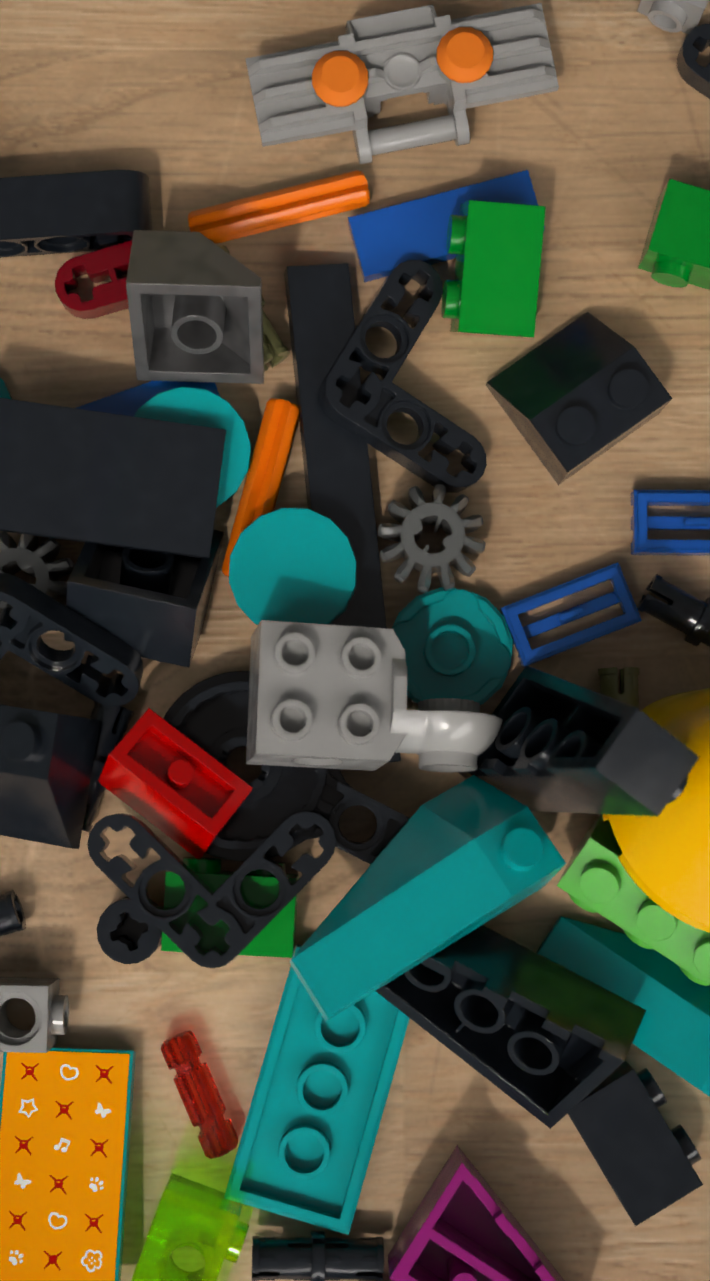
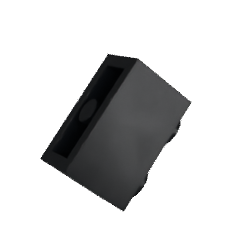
(634, 1145)

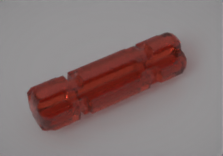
(199, 1094)

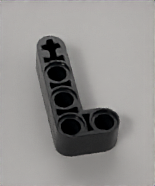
(72, 211)

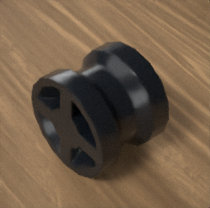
(136, 927)

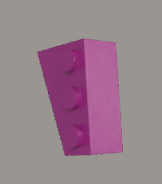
(466, 1234)

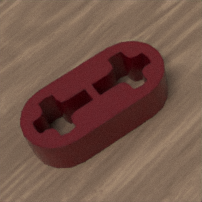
(100, 266)

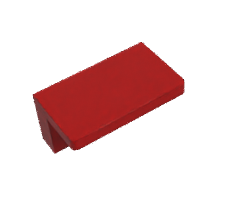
(173, 783)

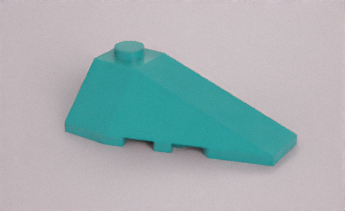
(430, 886)
(676, 1008)

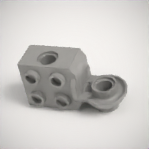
(342, 704)

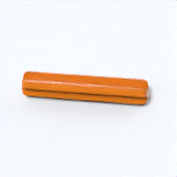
(281, 207)
(265, 468)

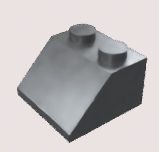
(193, 311)

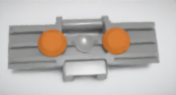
(397, 55)

